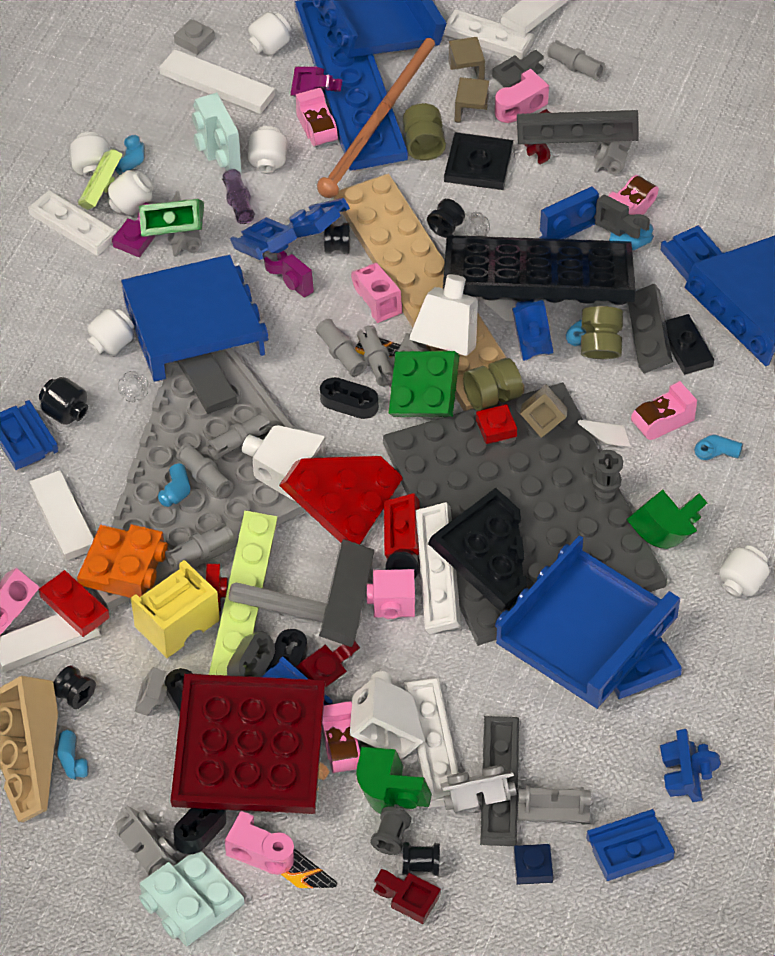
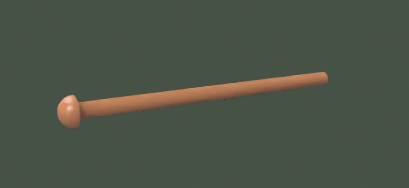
(328, 186)

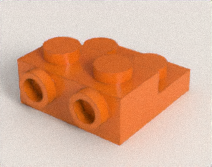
(123, 560)

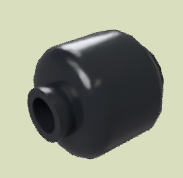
(63, 400)

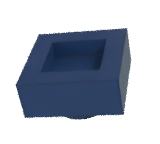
(533, 864)

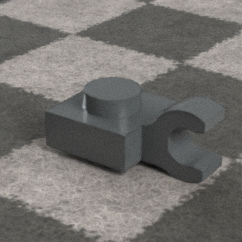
(510, 71)
(616, 218)

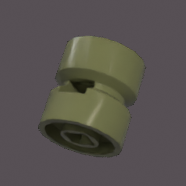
(424, 132)
(602, 330)
(488, 385)

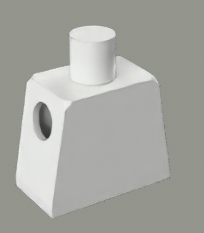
(448, 318)
(280, 451)
(385, 716)

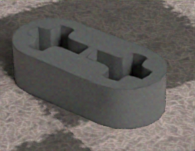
(246, 655)

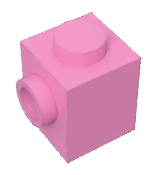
(392, 593)

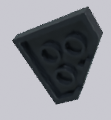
(486, 548)

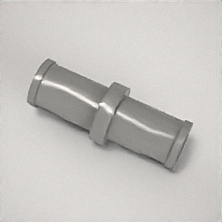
(576, 59)
(341, 347)
(376, 355)
(237, 434)
(204, 470)
(199, 545)

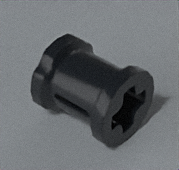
(421, 858)

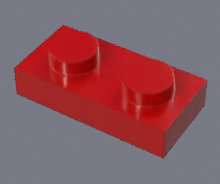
(401, 524)
(74, 603)

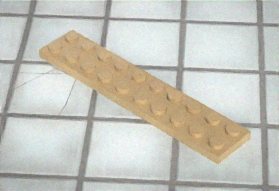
(409, 257)

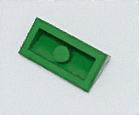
(171, 217)

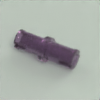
(238, 196)

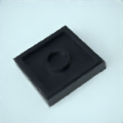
(478, 161)

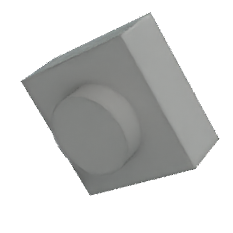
(194, 36)
(151, 691)

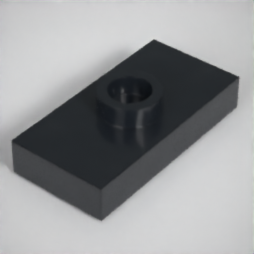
(688, 345)

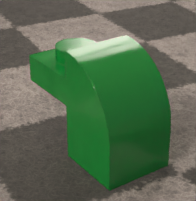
(663, 522)
(382, 781)

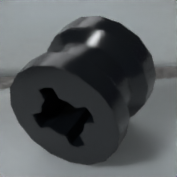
(446, 217)
(337, 238)
(74, 687)

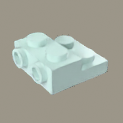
(216, 132)
(189, 897)

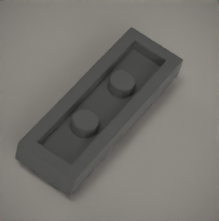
(649, 329)

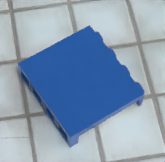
(381, 25)
(741, 294)
(192, 312)
(584, 624)

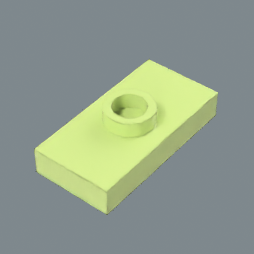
(100, 179)

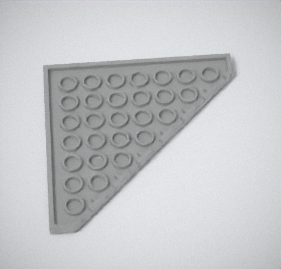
(180, 420)

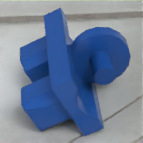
(532, 328)
(692, 763)

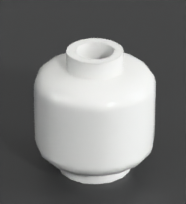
(269, 33)
(267, 149)
(87, 152)
(130, 192)
(110, 331)
(744, 571)

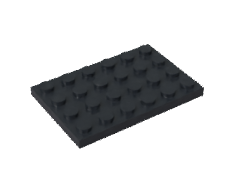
(542, 268)

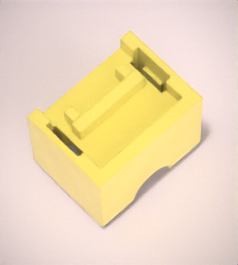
(180, 607)

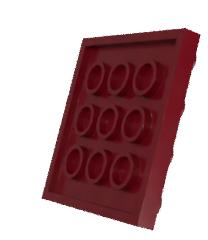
(248, 744)

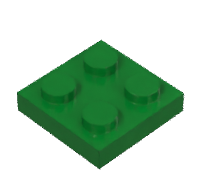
(424, 384)

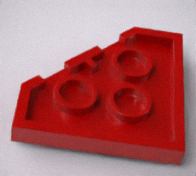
(342, 492)

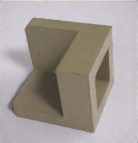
(465, 54)
(471, 94)
(543, 411)

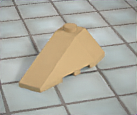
(27, 743)

